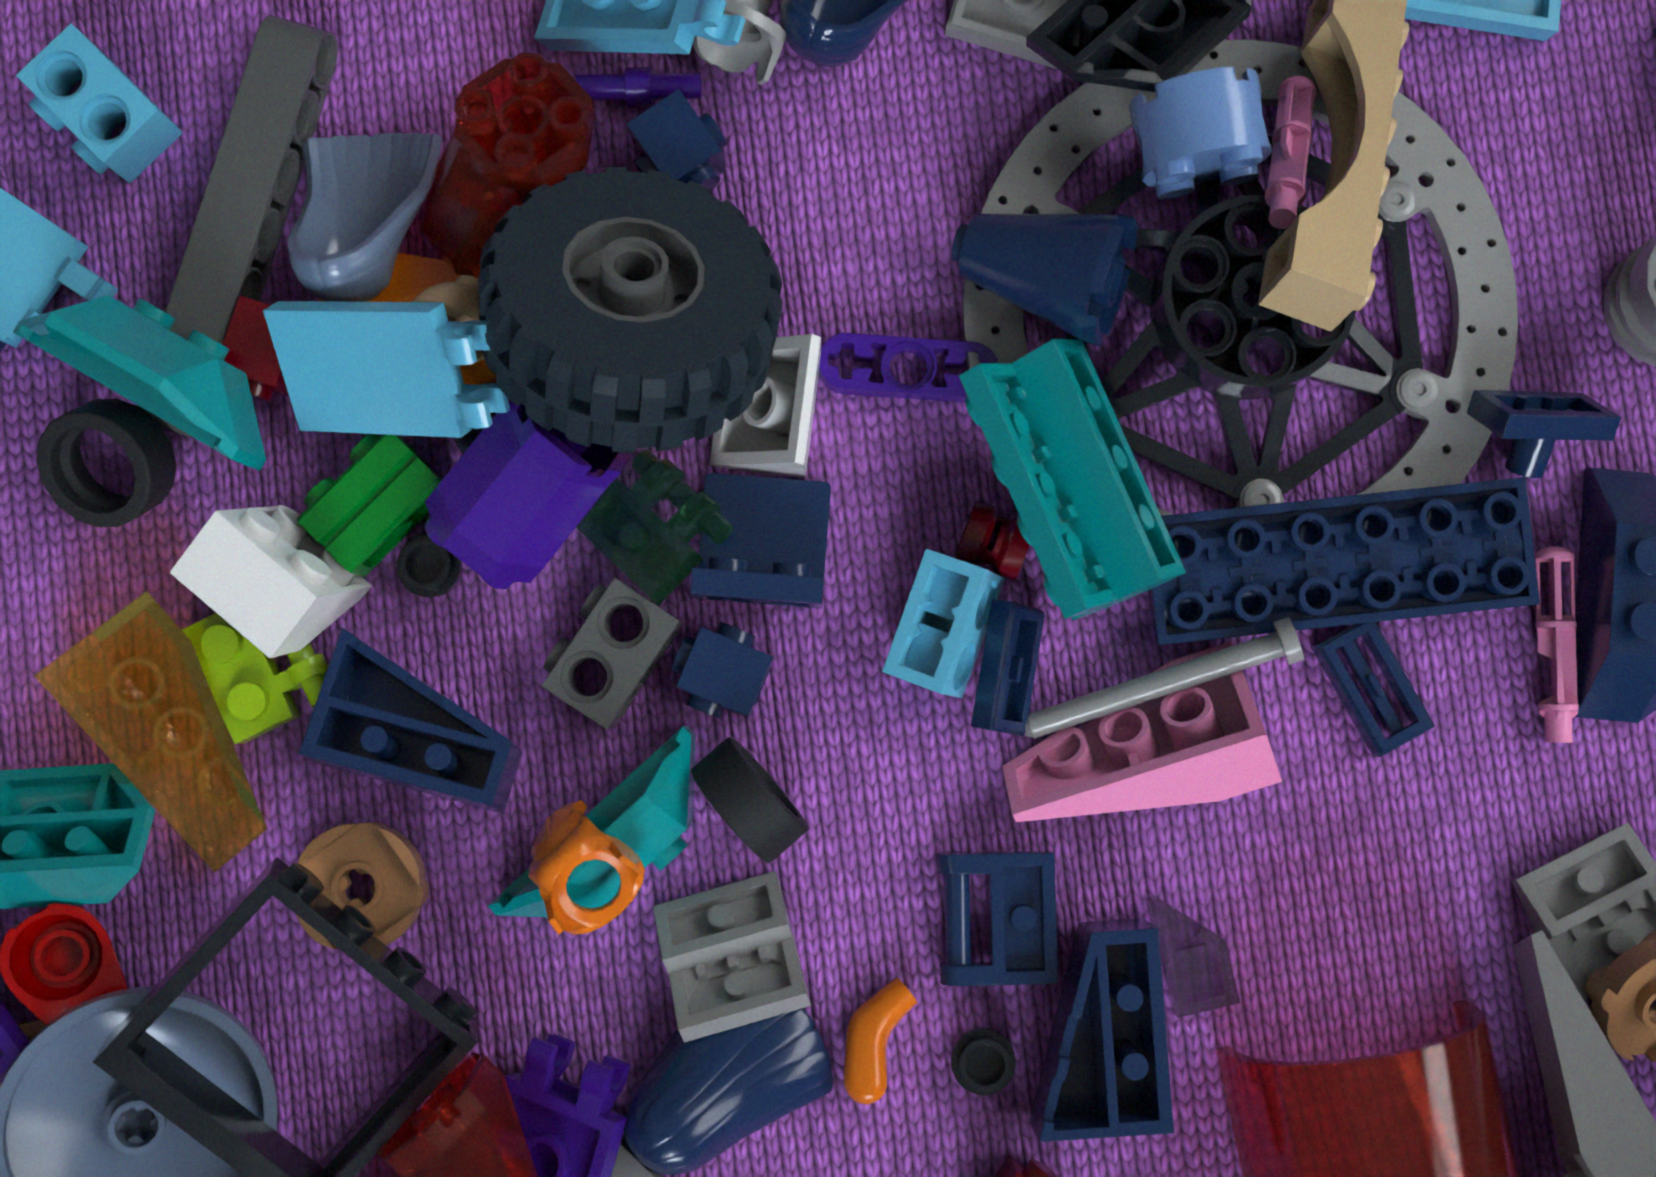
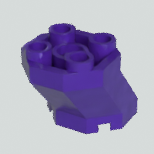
(517, 497)

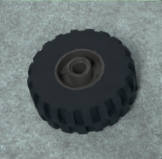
(628, 309)

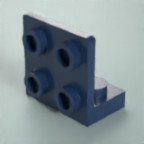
(774, 545)

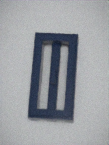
(1008, 667)
(1353, 701)

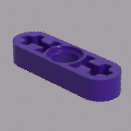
(892, 345)

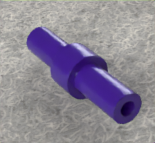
(640, 85)

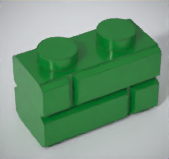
(370, 503)

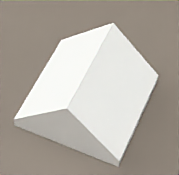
(777, 426)

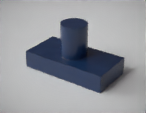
(1539, 420)

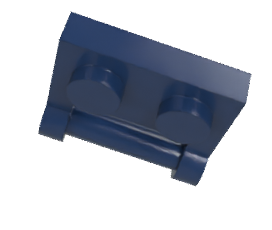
(1019, 918)

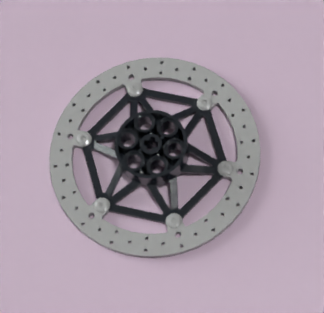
(1456, 211)

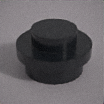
(428, 568)
(983, 1061)

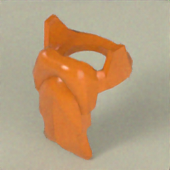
(564, 844)

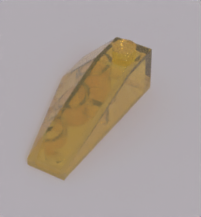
(153, 714)

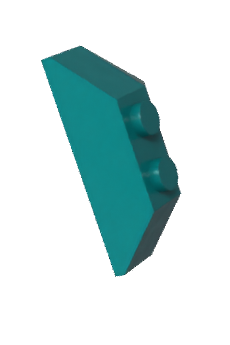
(156, 369)
(642, 812)
(69, 834)

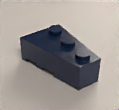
(404, 733)
(1108, 1040)

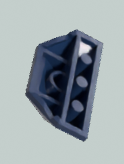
(1617, 596)

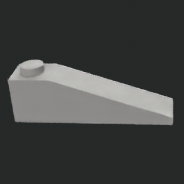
(1590, 1097)

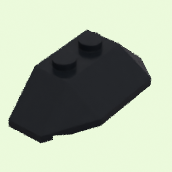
(1134, 40)

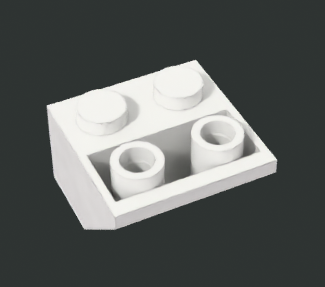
(268, 577)

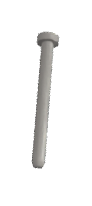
(1251, 653)

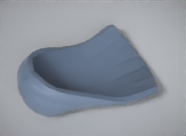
(359, 210)

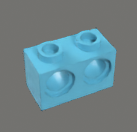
(97, 106)
(943, 624)

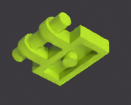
(248, 683)

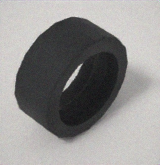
(72, 484)
(749, 800)

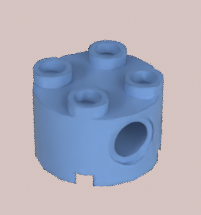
(1201, 131)

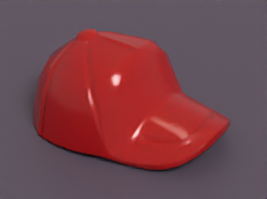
(59, 960)

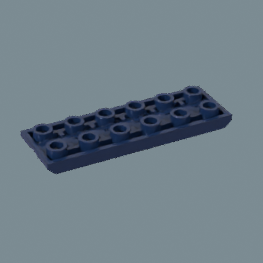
(1348, 561)

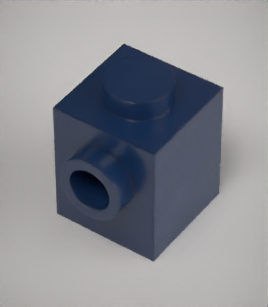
(678, 142)
(722, 670)

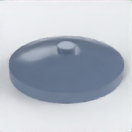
(79, 1121)

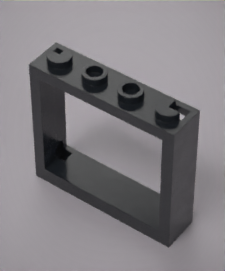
(221, 1121)

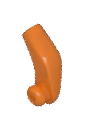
(868, 1038)

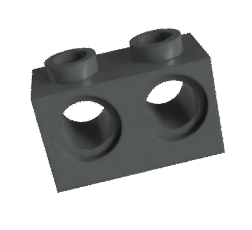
(626, 663)

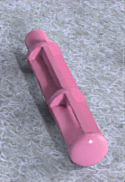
(1290, 150)
(1558, 642)

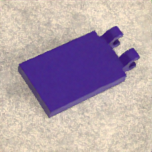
(565, 1124)

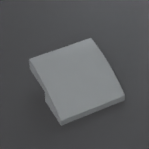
(1593, 901)
(730, 956)

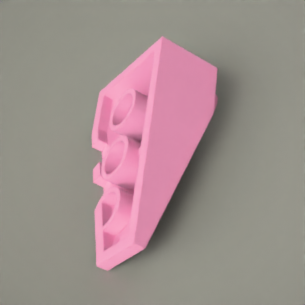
(1152, 755)

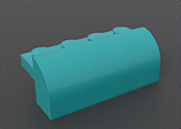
(1071, 477)

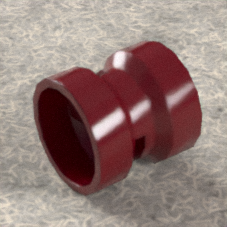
(1007, 548)

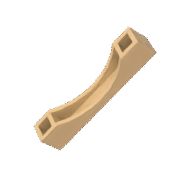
(1325, 255)

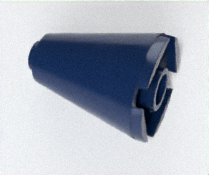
(1051, 265)

